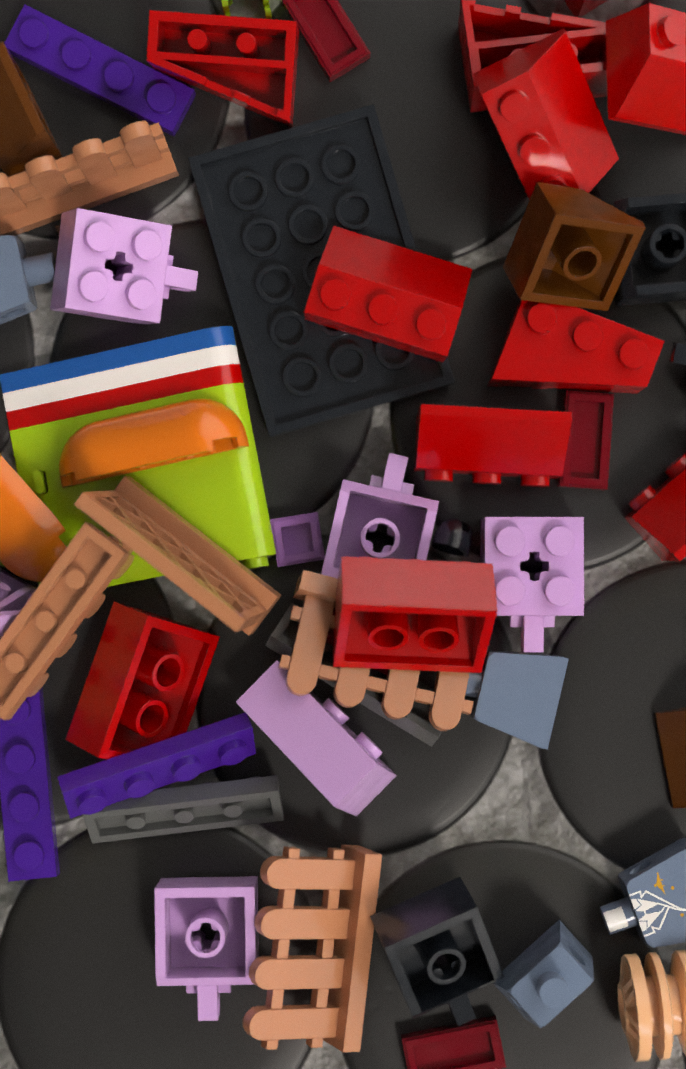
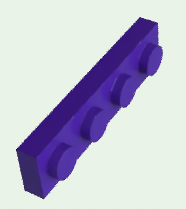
(99, 70)
(157, 765)
(27, 794)

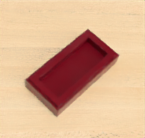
(328, 35)
(589, 440)
(456, 1047)

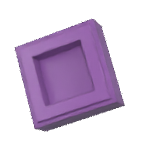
(297, 539)

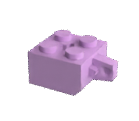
(141, 261)
(382, 503)
(554, 591)
(185, 955)

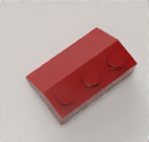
(647, 68)
(548, 115)
(388, 294)
(491, 444)
(661, 513)
(413, 614)
(140, 682)

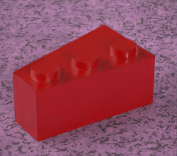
(495, 33)
(229, 57)
(573, 351)

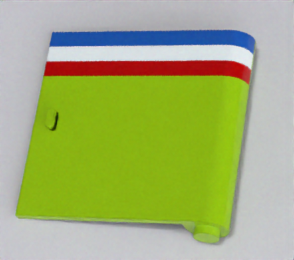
(213, 493)

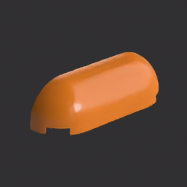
(150, 440)
(27, 528)

